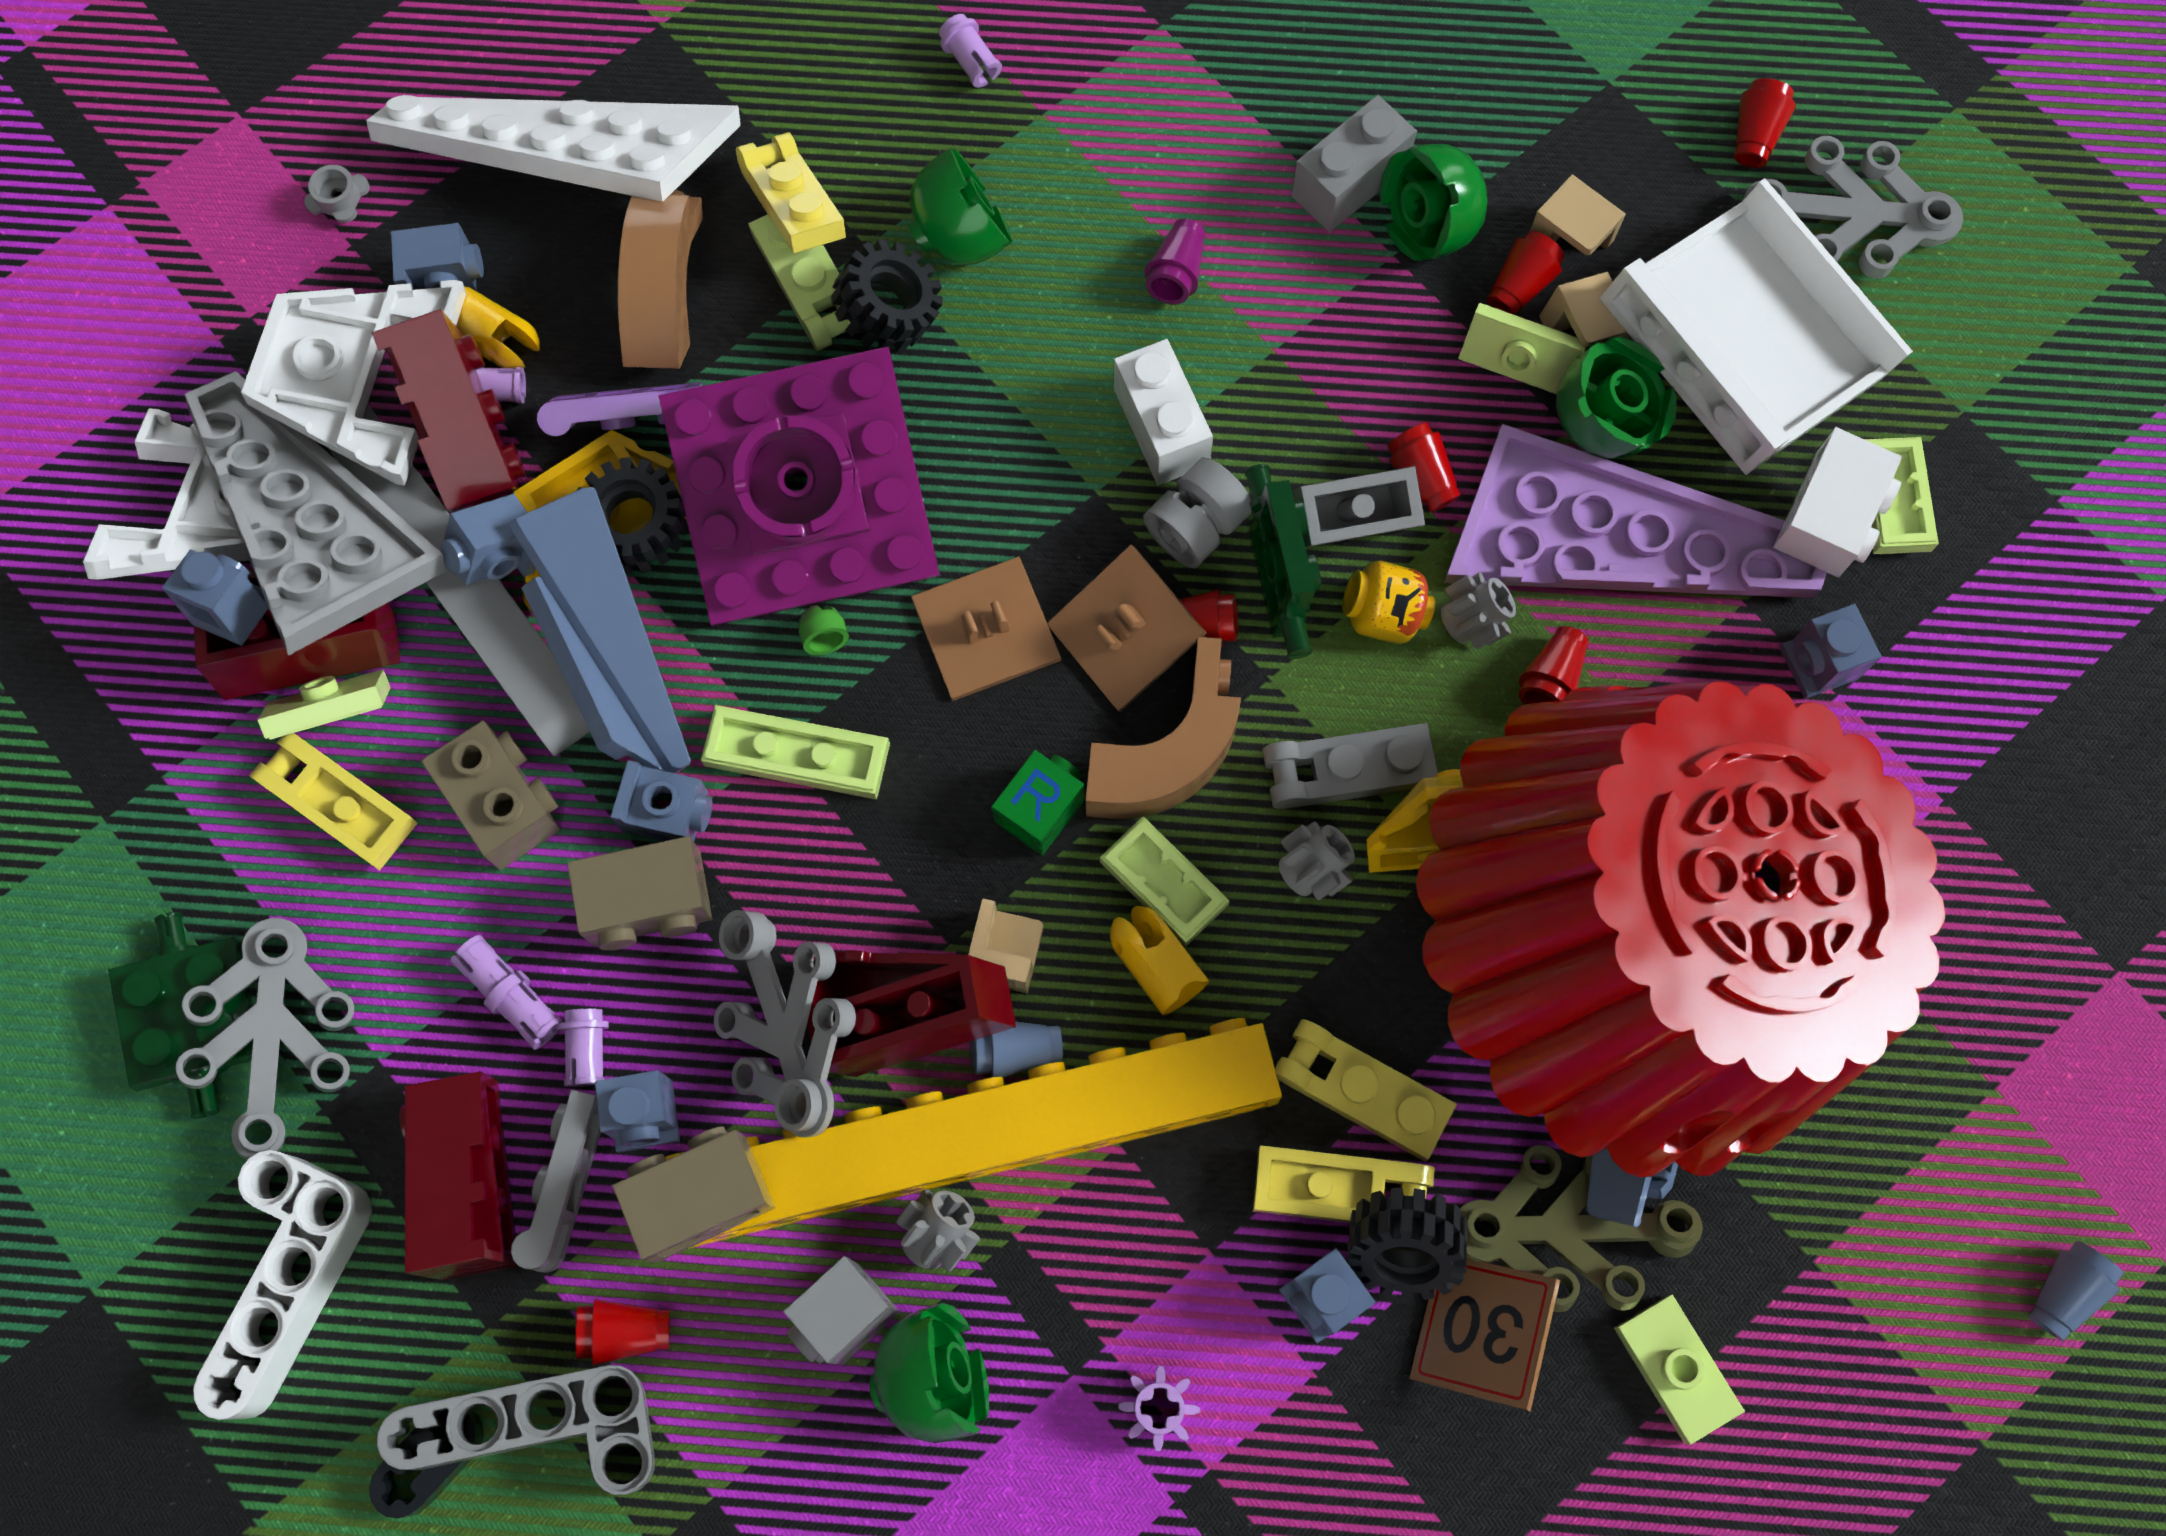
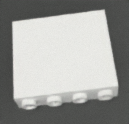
(1756, 327)

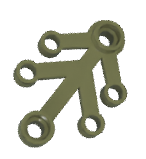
(1568, 1232)

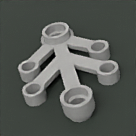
(1866, 210)
(266, 1025)
(804, 1097)

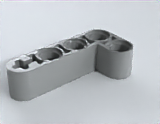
(517, 1428)

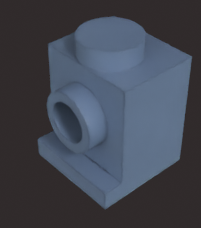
(435, 255)
(482, 543)
(216, 595)
(1830, 651)
(638, 796)
(638, 1110)
(1327, 1296)

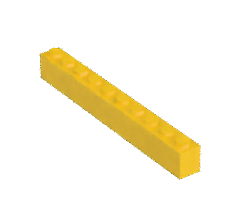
(1014, 1123)

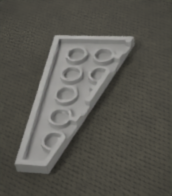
(306, 522)

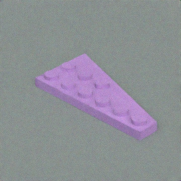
(1594, 524)

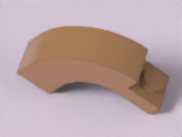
(654, 279)
(1165, 773)

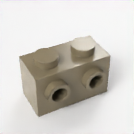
(492, 794)
(640, 893)
(692, 1194)

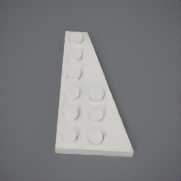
(599, 145)

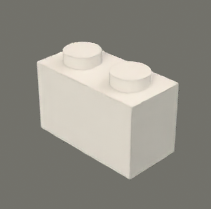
(1161, 410)
(1839, 503)

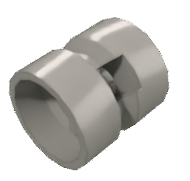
(1190, 520)

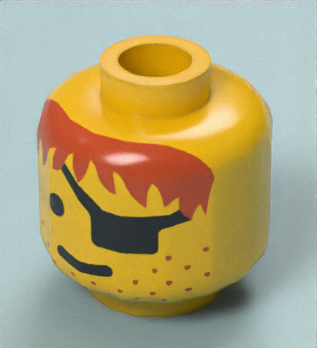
(1388, 602)

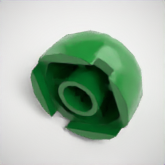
(1433, 199)
(955, 212)
(1615, 399)
(929, 1379)

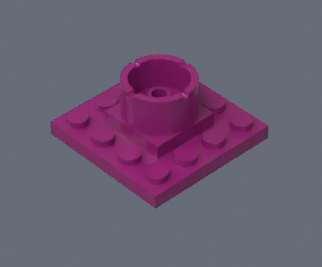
(840, 536)

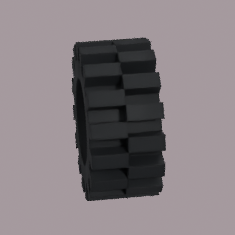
(900, 275)
(667, 514)
(1408, 1244)

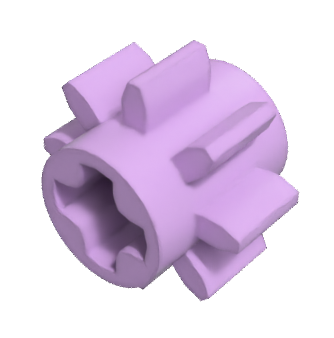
(1172, 1394)

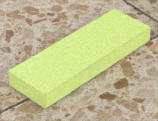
(795, 752)

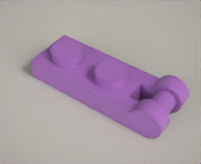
(613, 408)

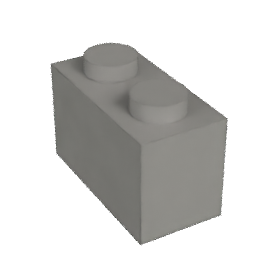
(1350, 163)
(1361, 506)
(839, 1314)

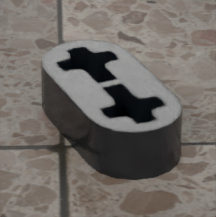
(429, 1482)

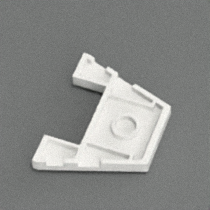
(323, 361)
(196, 521)

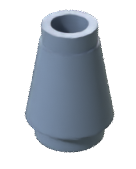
(1016, 1050)
(2075, 1290)

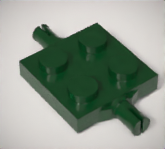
(1281, 559)
(152, 1017)

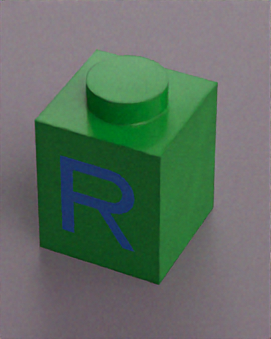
(1040, 800)

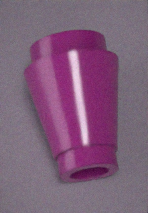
(1176, 263)

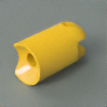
(492, 326)
(1162, 969)

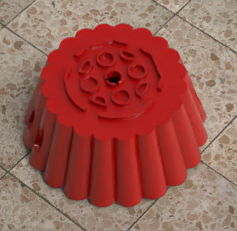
(1617, 927)

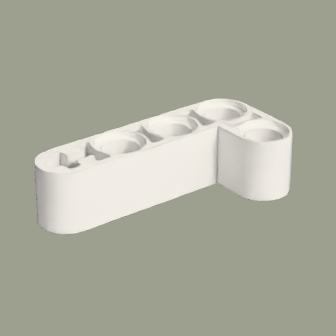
(272, 1283)

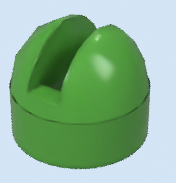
(822, 630)

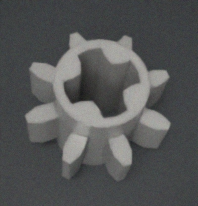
(1478, 610)
(1316, 860)
(938, 1230)

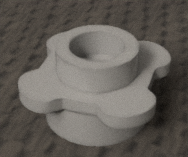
(330, 181)

